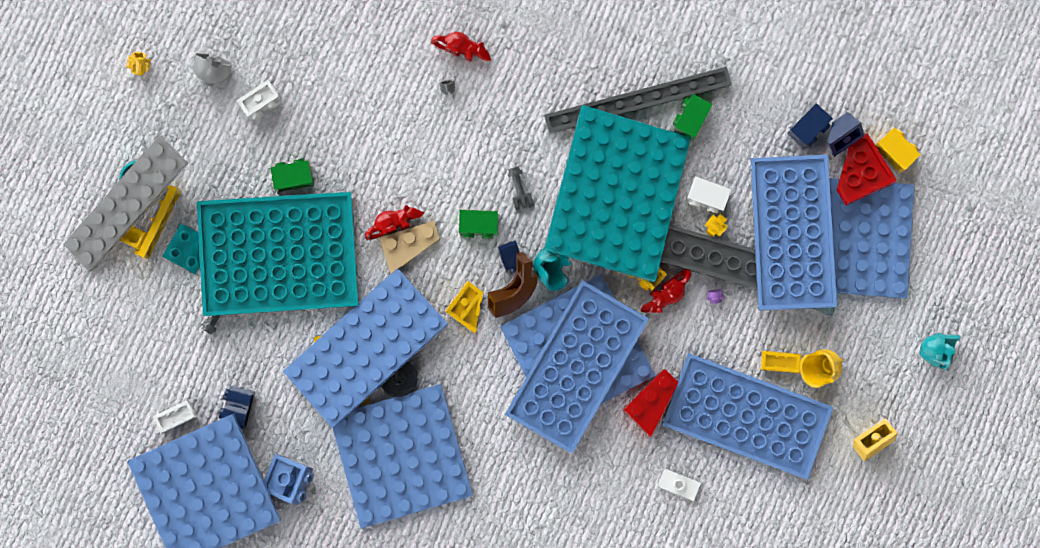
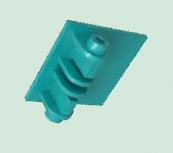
(184, 249)

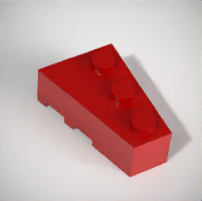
(651, 402)

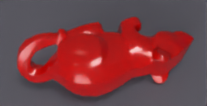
(460, 43)
(388, 221)
(671, 293)

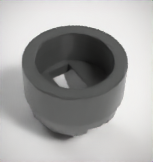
(446, 86)

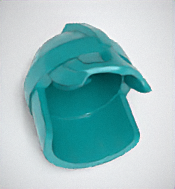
(549, 269)
(939, 349)

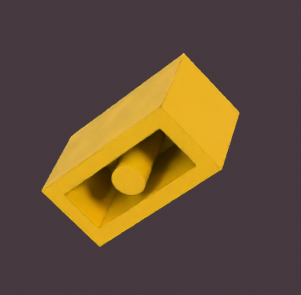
(898, 150)
(875, 440)

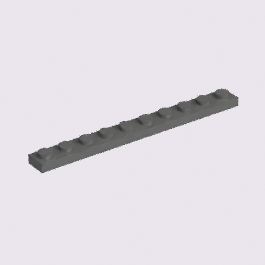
(643, 98)

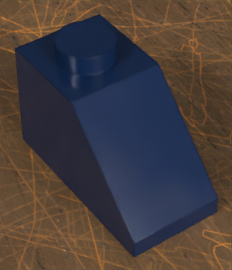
(844, 133)
(508, 255)

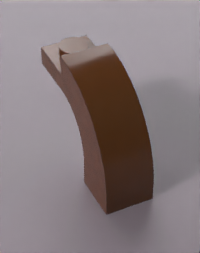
(517, 292)

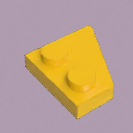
(466, 306)

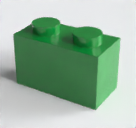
(692, 117)
(292, 175)
(478, 223)

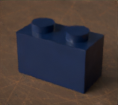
(809, 126)

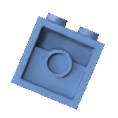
(288, 479)

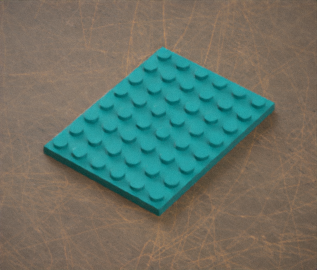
(617, 193)
(277, 254)

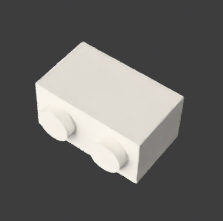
(708, 195)

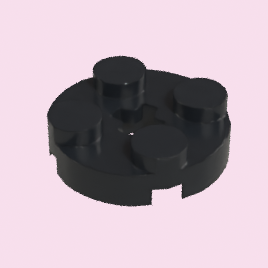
(407, 385)

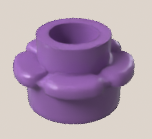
(715, 296)

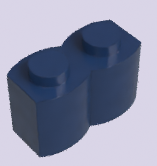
(237, 402)

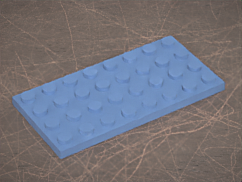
(793, 232)
(365, 348)
(576, 366)
(747, 416)

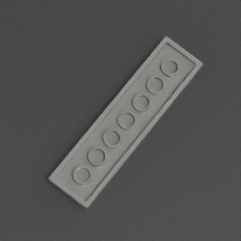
(125, 203)

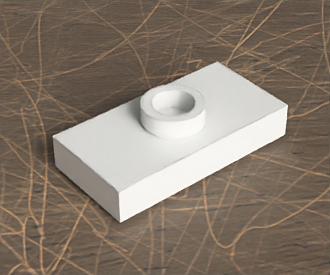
(175, 416)
(678, 484)

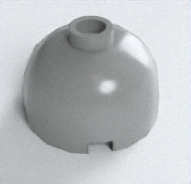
(211, 69)

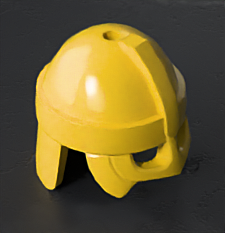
(821, 367)

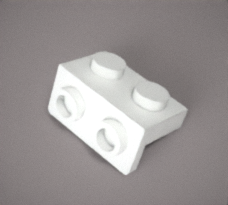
(259, 100)

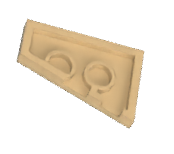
(407, 244)

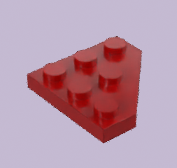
(863, 172)

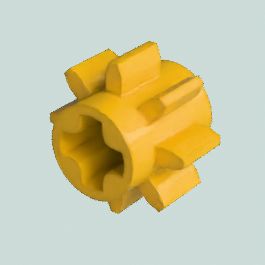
(138, 63)
(716, 225)

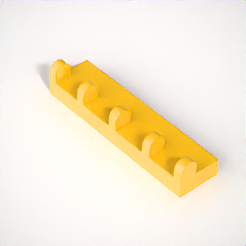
(159, 222)

